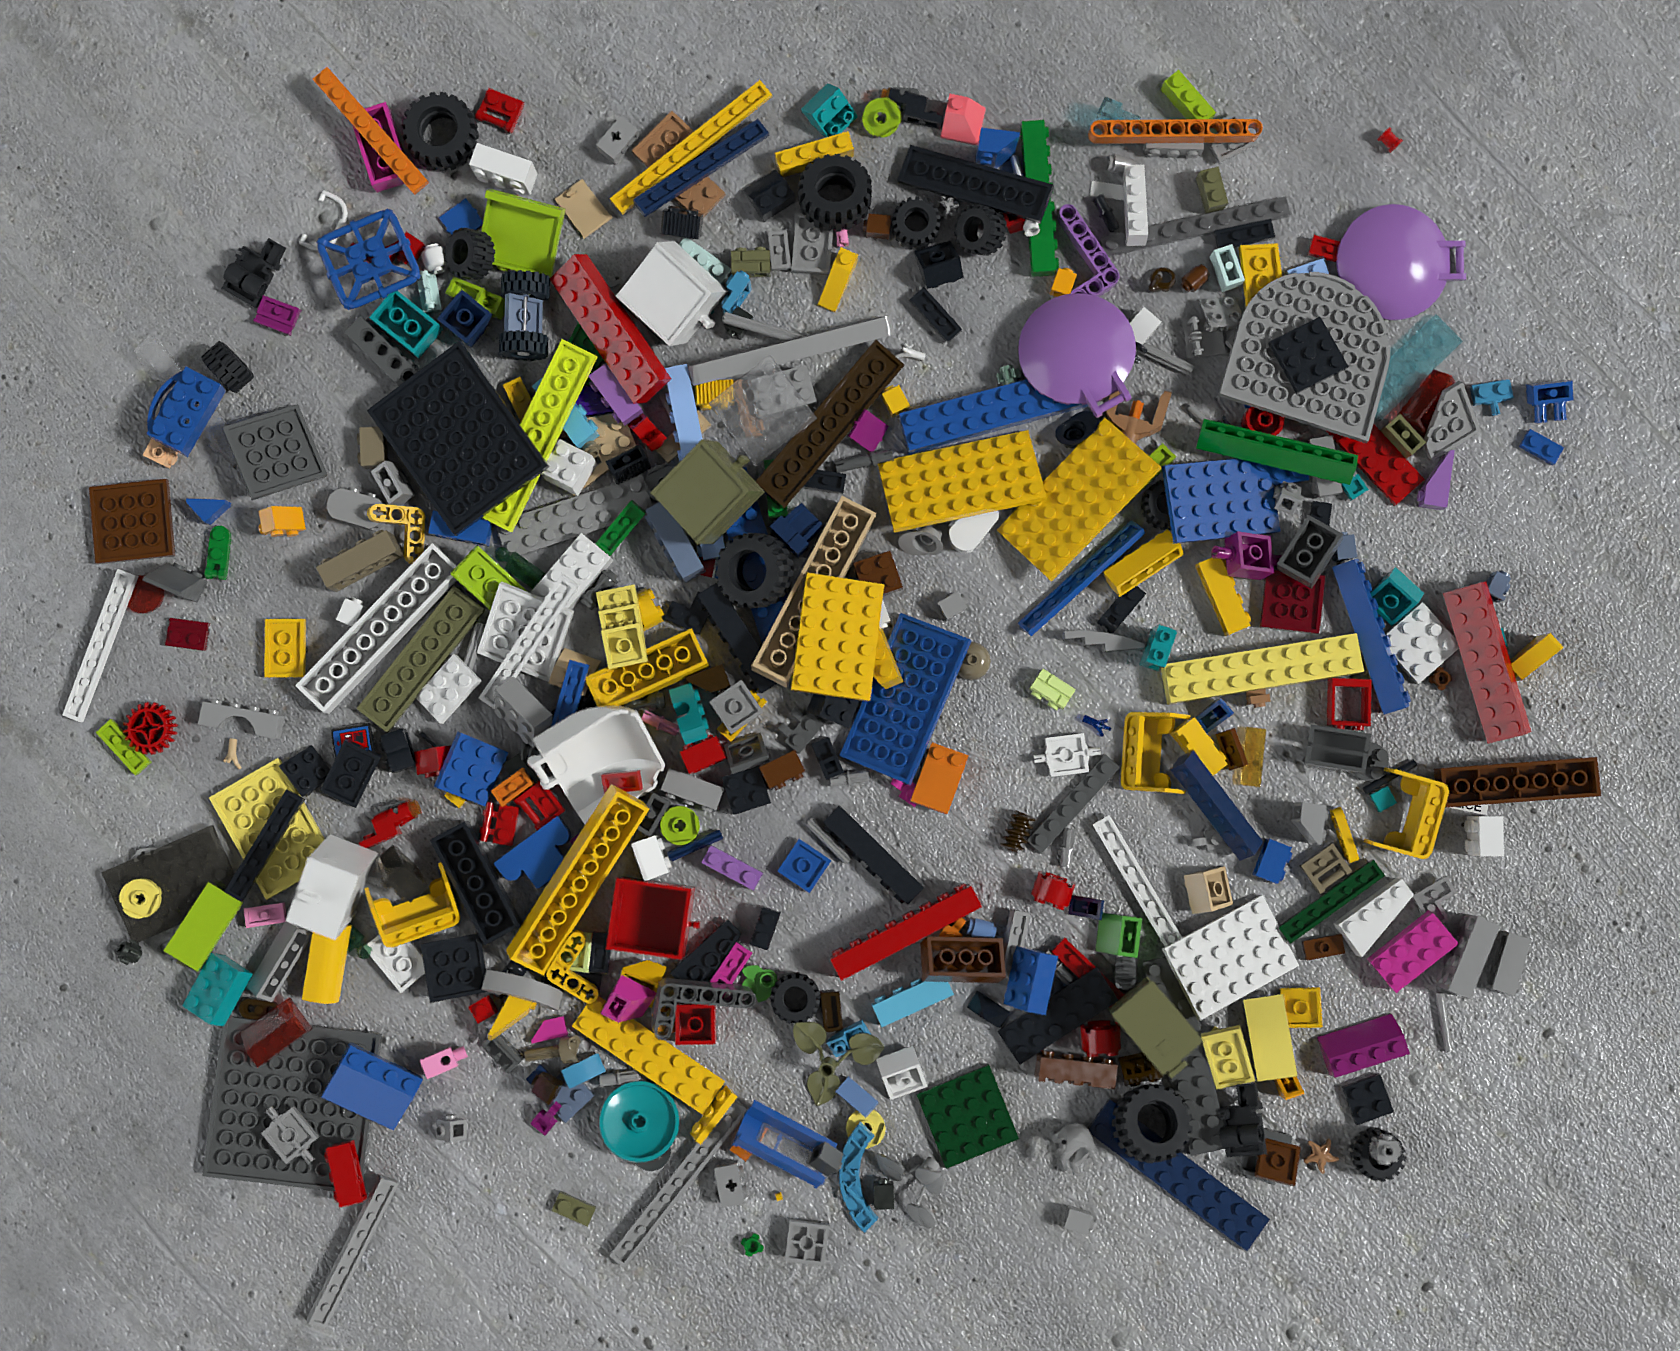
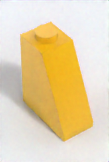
(1534, 655)

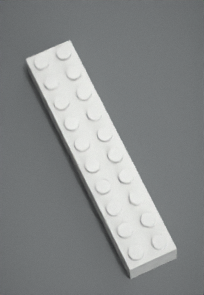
(378, 630)

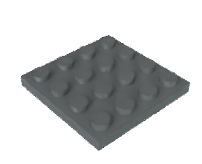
(274, 452)

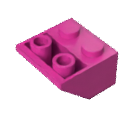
(627, 1000)

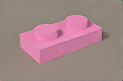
(265, 915)

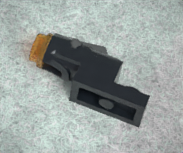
(914, 106)

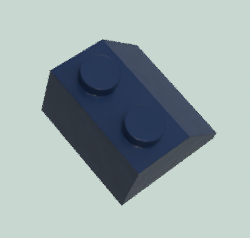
(465, 318)

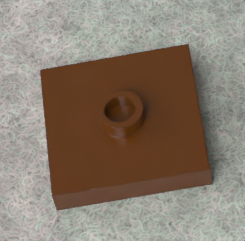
(1279, 1163)

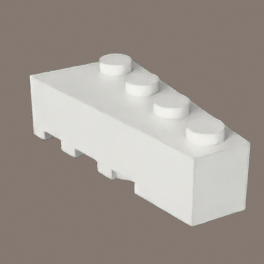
(1372, 916)

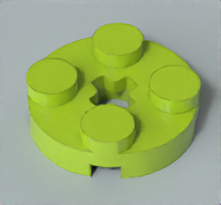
(870, 116)
(671, 818)

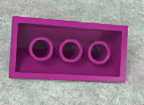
(1362, 1045)

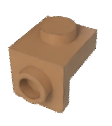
(1257, 698)

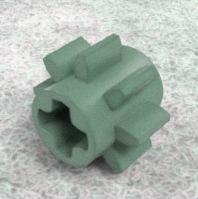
(1008, 375)

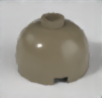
(975, 662)

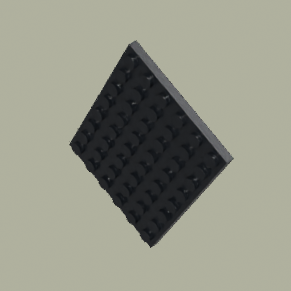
(458, 438)

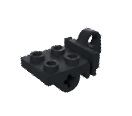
(251, 272)
(1242, 1126)

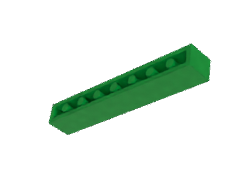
(1036, 166)
(1277, 451)

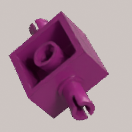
(1247, 555)

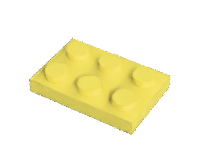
(1228, 1057)

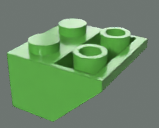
(1118, 935)

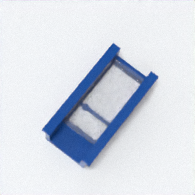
(780, 1142)

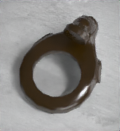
(1155, 280)

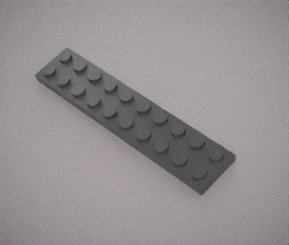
(1195, 1080)

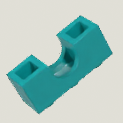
(691, 725)

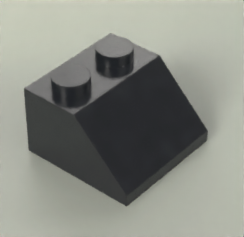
(770, 195)
(939, 264)

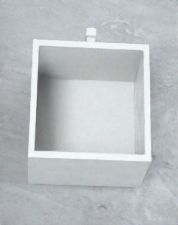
(672, 293)
(331, 887)

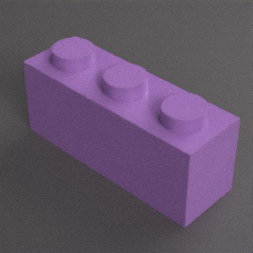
(614, 395)
(732, 867)

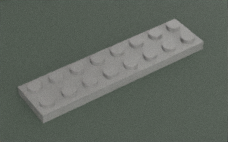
(573, 516)

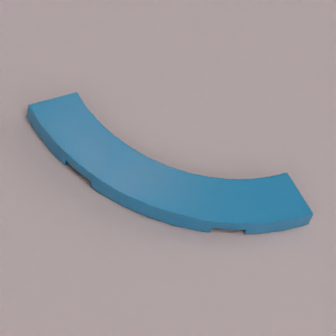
(850, 1178)

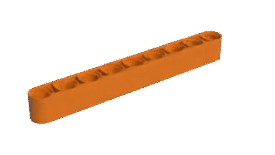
(1182, 125)

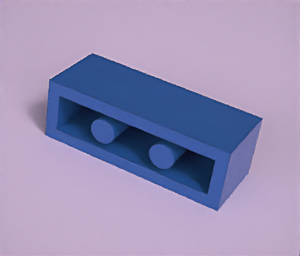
(478, 533)

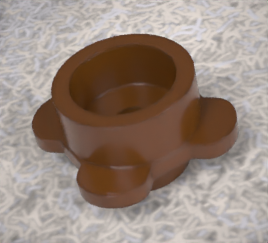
(1446, 678)

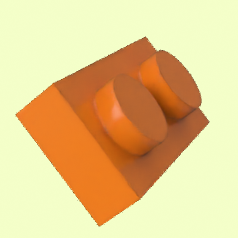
(512, 787)

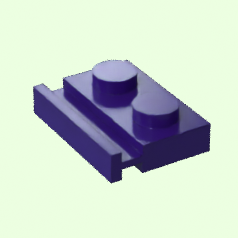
(591, 402)

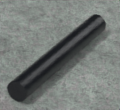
(1388, 777)

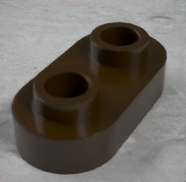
(260, 1008)

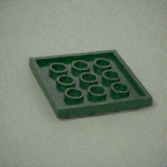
(967, 1116)

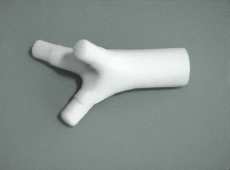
(909, 352)

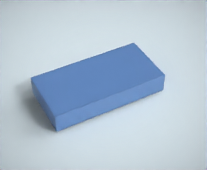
(857, 1097)

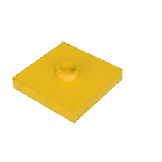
(1303, 1007)

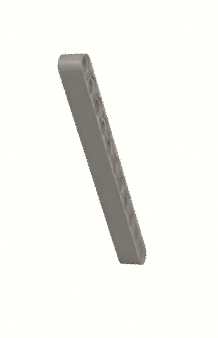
(792, 349)

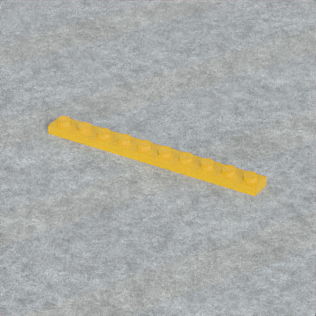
(693, 145)

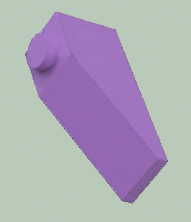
(1435, 490)

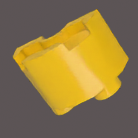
(650, 614)

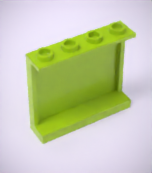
(522, 232)

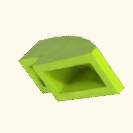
(491, 302)

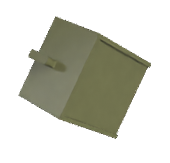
(708, 491)
(1156, 1026)

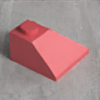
(962, 120)

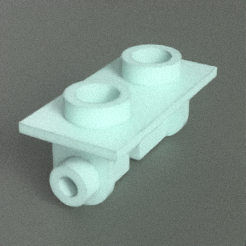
(429, 292)

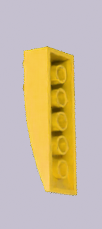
(666, 665)

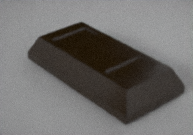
(831, 1011)

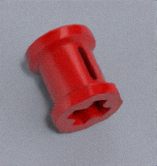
(1390, 140)

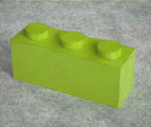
(1186, 97)

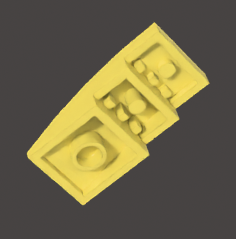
(621, 626)
(1270, 1038)

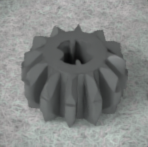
(1125, 972)

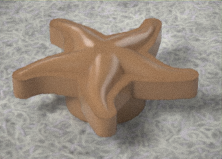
(1320, 1155)

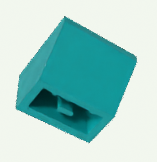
(829, 111)

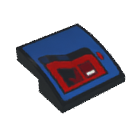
(360, 734)

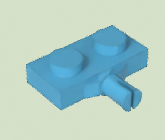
(1492, 394)

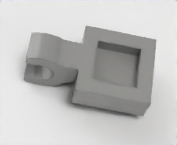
(1211, 840)

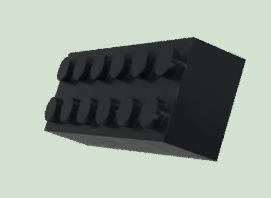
(476, 882)

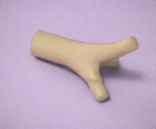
(231, 755)

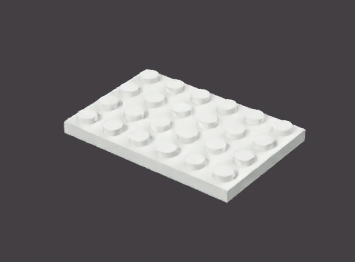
(1230, 957)

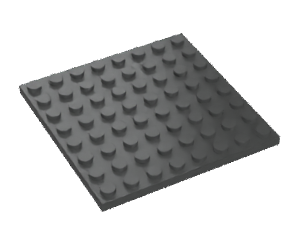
(290, 1079)

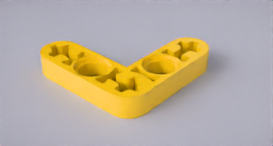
(406, 520)
(564, 968)

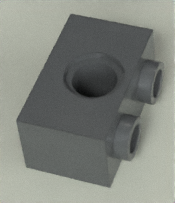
(657, 808)

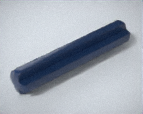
(695, 845)

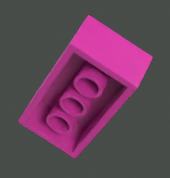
(379, 172)
(1412, 951)

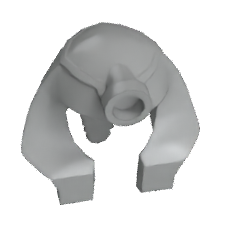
(1077, 1139)

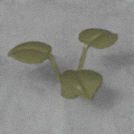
(823, 1082)

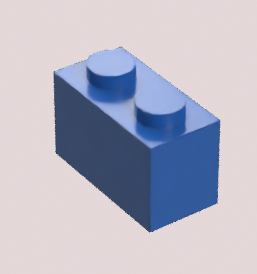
(1272, 861)

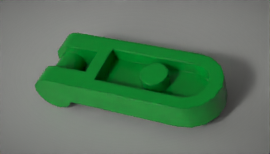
(218, 553)

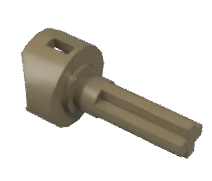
(565, 1050)

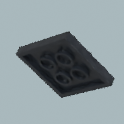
(1308, 355)
(453, 967)

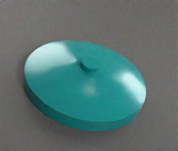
(639, 1122)

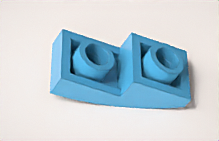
(840, 1041)
(583, 1070)

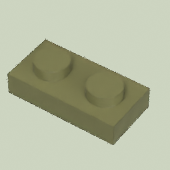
(573, 1208)

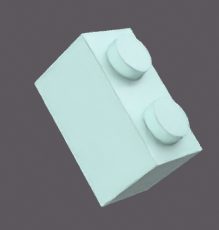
(1227, 268)

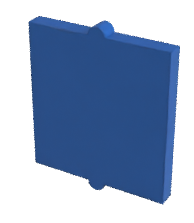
(461, 216)

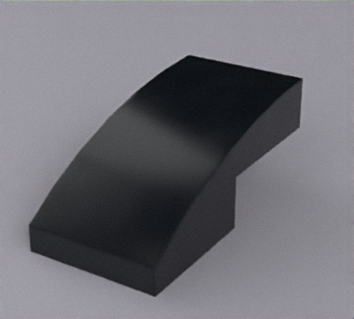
(827, 758)

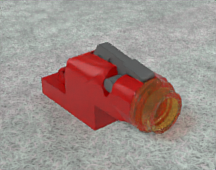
(388, 820)

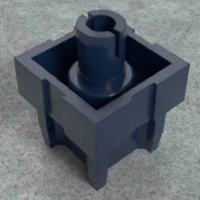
(796, 530)

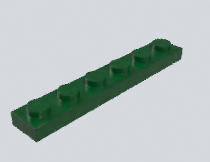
(1331, 901)

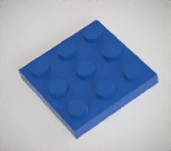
(471, 769)

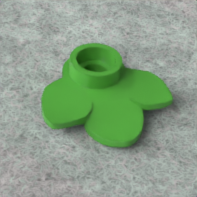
(756, 982)

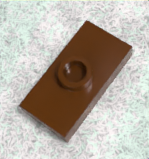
(1323, 947)

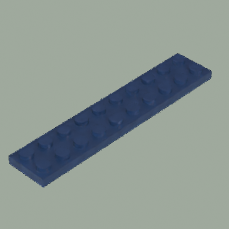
(1188, 1184)

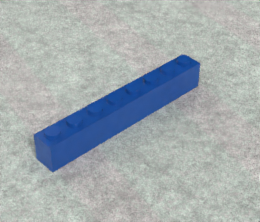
(1371, 636)

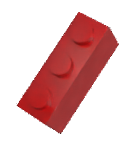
(345, 1173)

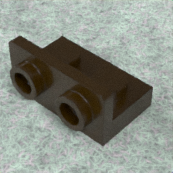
(1138, 1069)

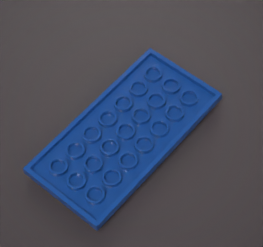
(900, 720)

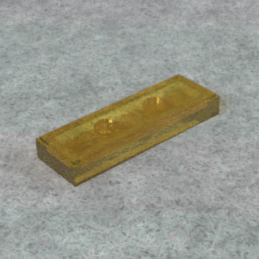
(1254, 751)

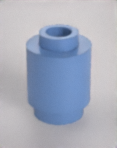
(981, 928)

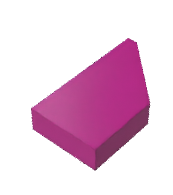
(551, 1029)

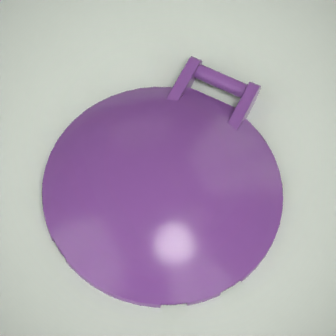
(1398, 260)
(1078, 351)

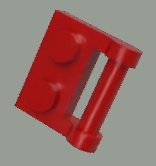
(503, 105)
(544, 800)

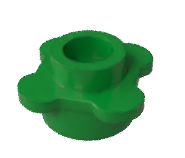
(758, 1247)

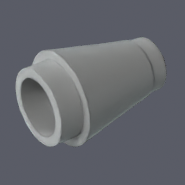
(1116, 163)

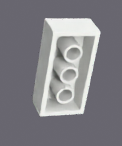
(581, 563)

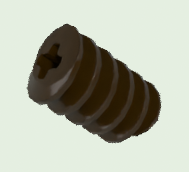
(1017, 832)

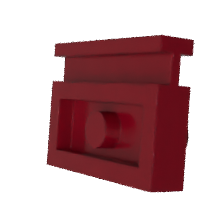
(187, 634)

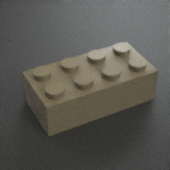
(360, 560)

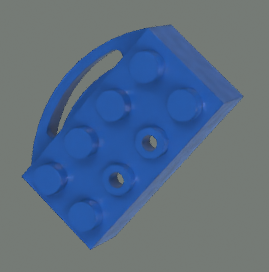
(179, 406)

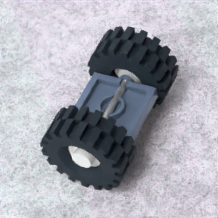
(523, 315)

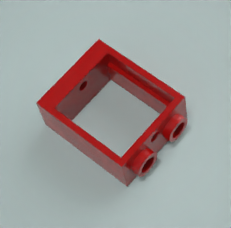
(1365, 685)

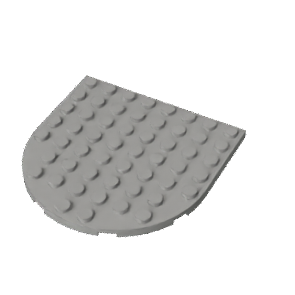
(1339, 404)

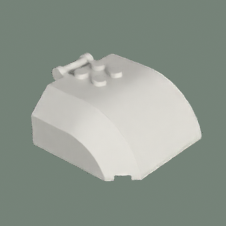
(595, 744)

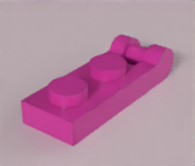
(732, 964)

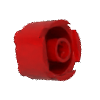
(1253, 417)
(1052, 889)
(1101, 1038)

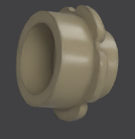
(592, 448)

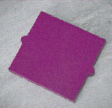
(868, 431)

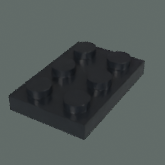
(350, 773)

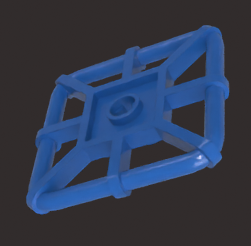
(370, 247)

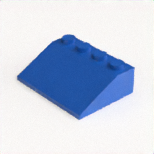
(372, 1086)

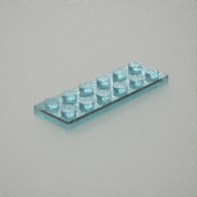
(1415, 362)

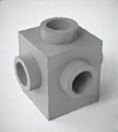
(1287, 497)
(451, 1129)
(1380, 1144)

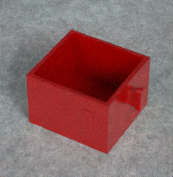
(651, 918)

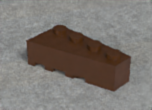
(1075, 1070)

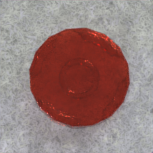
(145, 597)

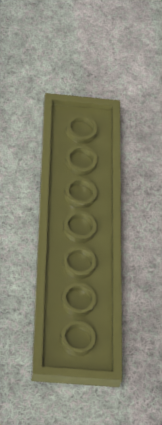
(420, 659)

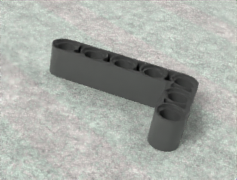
(695, 997)

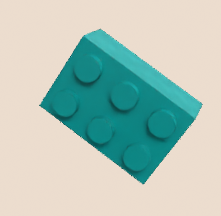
(406, 323)
(217, 989)

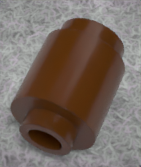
(1195, 278)

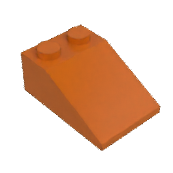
(939, 778)

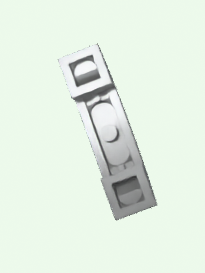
(522, 988)

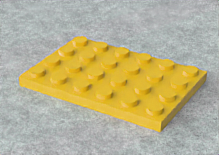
(837, 637)

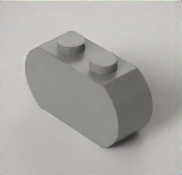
(352, 508)

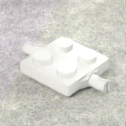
(1066, 755)

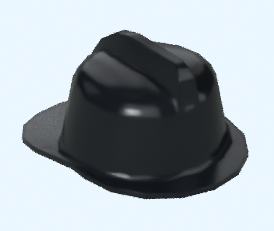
(1076, 429)

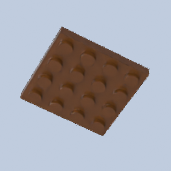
(132, 521)

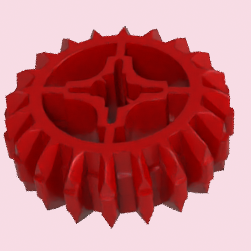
(148, 721)

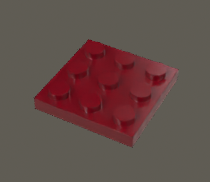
(1291, 604)

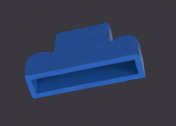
(537, 854)

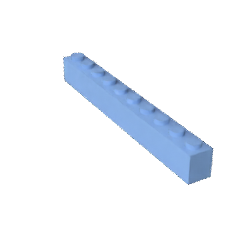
(688, 431)

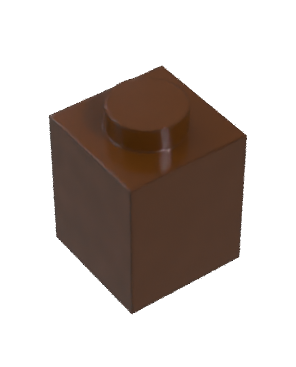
(877, 226)

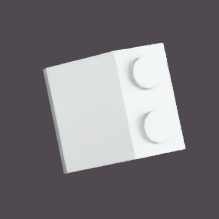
(651, 857)
(901, 1072)

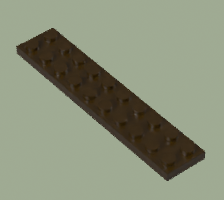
(834, 420)

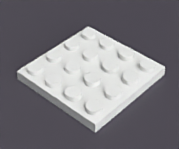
(508, 619)

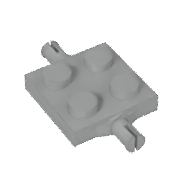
(290, 1135)

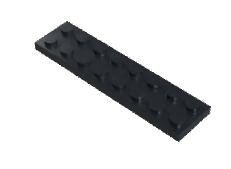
(975, 183)

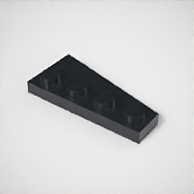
(708, 956)

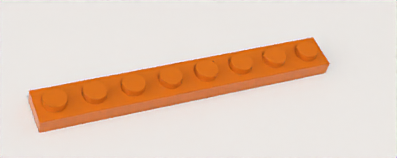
(370, 130)

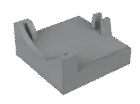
(807, 1242)

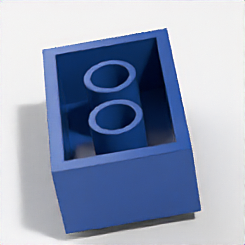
(1030, 980)

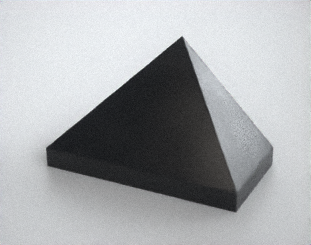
(988, 1009)

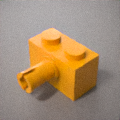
(281, 520)

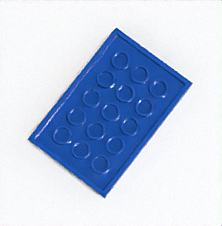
(1219, 499)

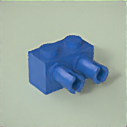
(1549, 392)

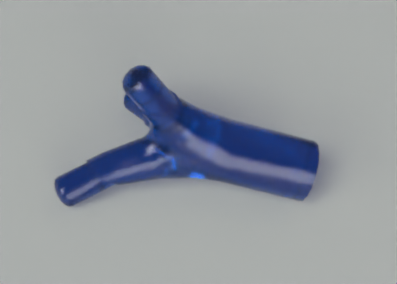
(1097, 724)

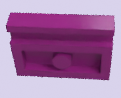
(277, 315)

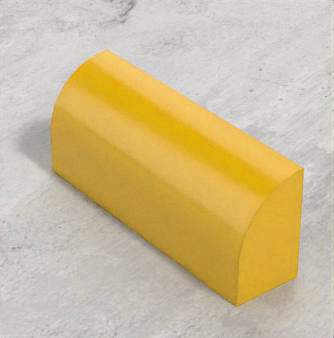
(326, 968)

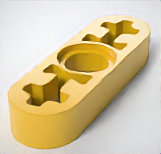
(1344, 834)

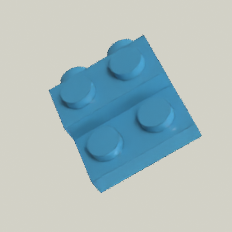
(738, 289)

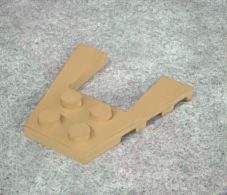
(613, 440)

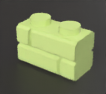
(1051, 689)

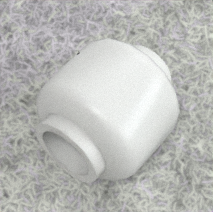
(434, 258)

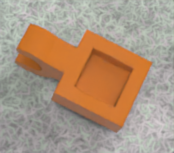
(953, 931)

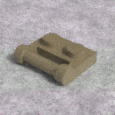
(1323, 862)

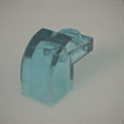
(1114, 110)

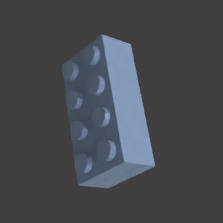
(676, 542)

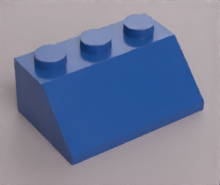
(995, 146)

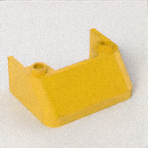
(1143, 751)
(1422, 818)
(415, 919)

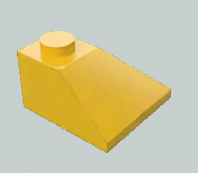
(645, 973)

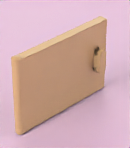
(583, 208)

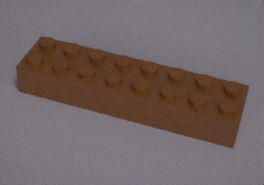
(1520, 781)

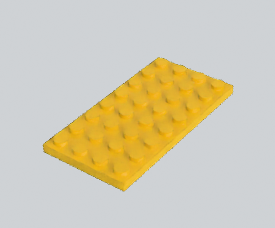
(961, 481)
(1080, 500)

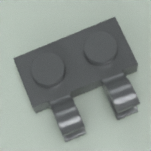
(804, 732)

